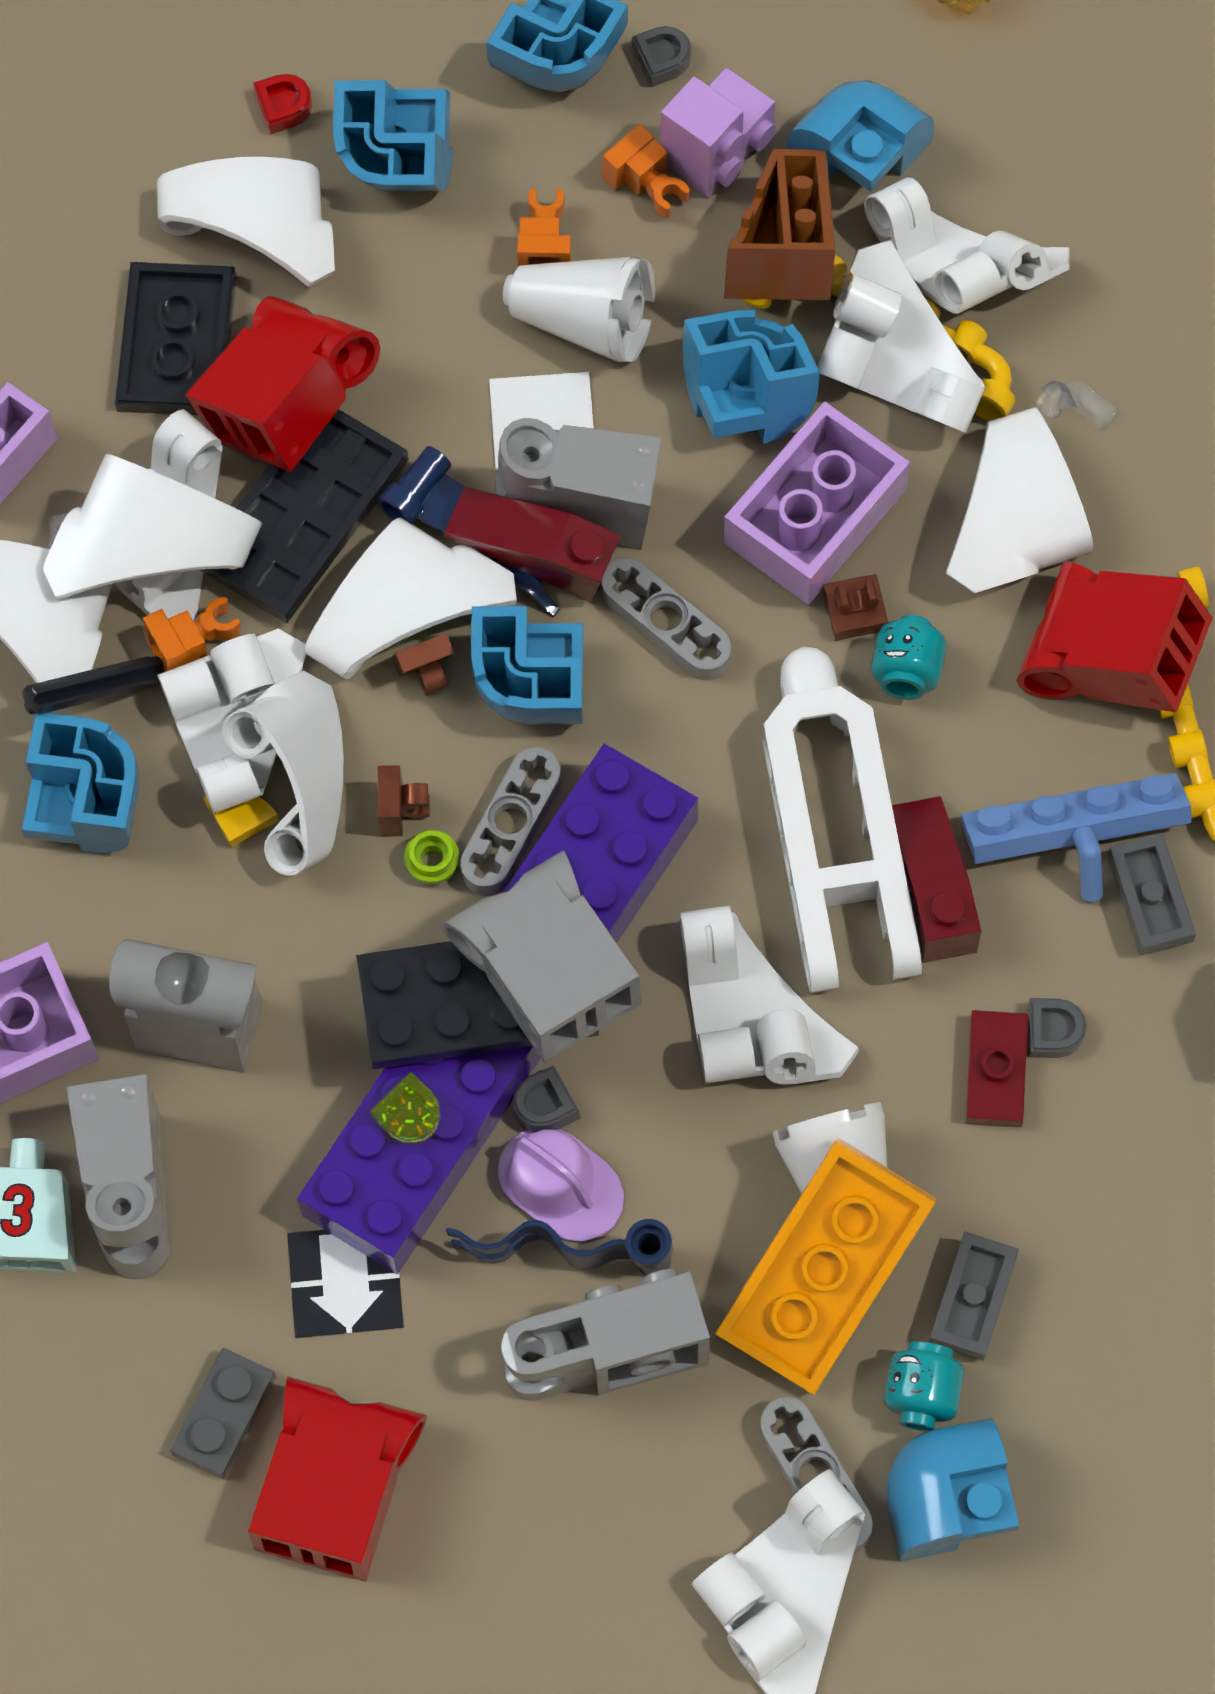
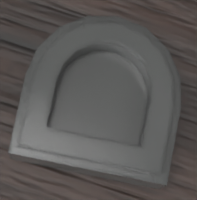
(662, 53)
(1054, 1027)
(544, 1102)

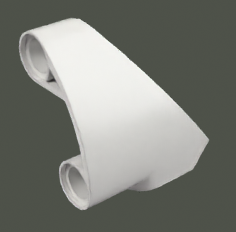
(895, 344)
(144, 527)
(213, 688)

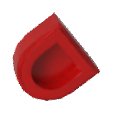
(283, 101)

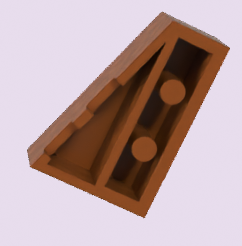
(785, 233)

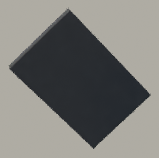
(172, 333)

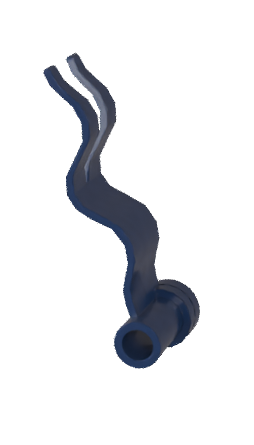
(431, 497)
(640, 1238)

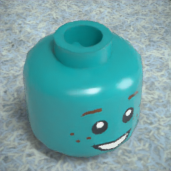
(908, 657)
(924, 1385)

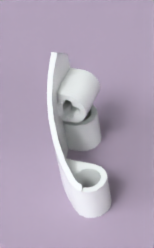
(257, 201)
(952, 262)
(191, 456)
(1020, 507)
(399, 590)
(46, 632)
(305, 730)
(747, 1013)
(787, 1587)

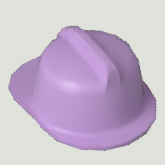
(561, 1184)

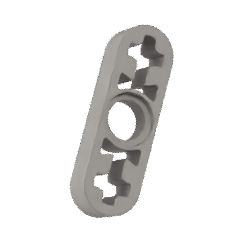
(705, 631)
(514, 780)
(806, 1430)

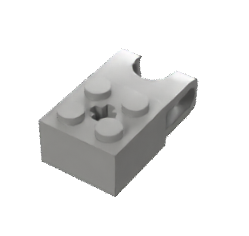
(609, 1339)

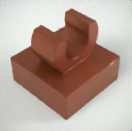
(855, 607)
(425, 660)
(399, 800)

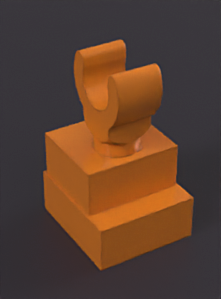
(642, 166)
(540, 234)
(181, 639)

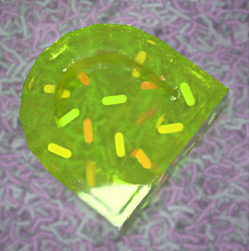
(408, 1111)

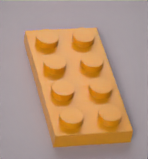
(825, 1265)

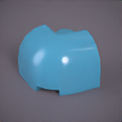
(556, 41)
(864, 131)
(393, 135)
(748, 374)
(527, 668)
(80, 784)
(949, 1489)

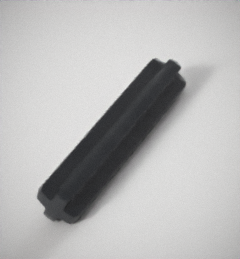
(92, 685)

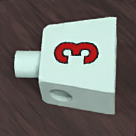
(34, 1213)

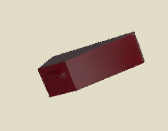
(534, 540)
(936, 881)

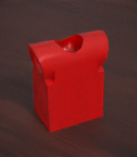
(282, 381)
(1116, 639)
(332, 1479)

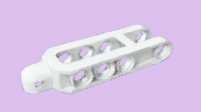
(810, 692)

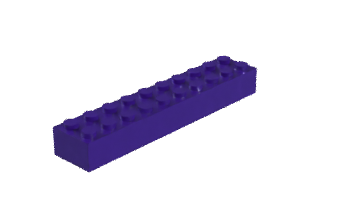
(385, 1193)

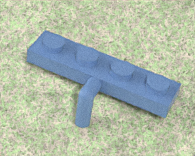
(1077, 820)

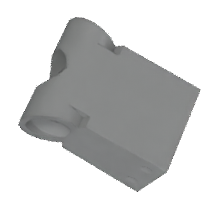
(581, 472)
(548, 957)
(186, 1003)
(123, 1171)

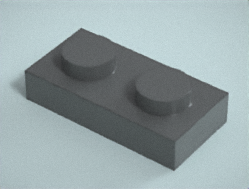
(1151, 894)
(974, 1295)
(223, 1413)

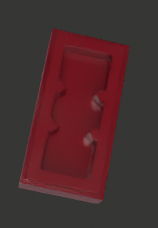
(996, 1068)

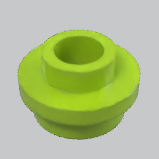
(428, 842)

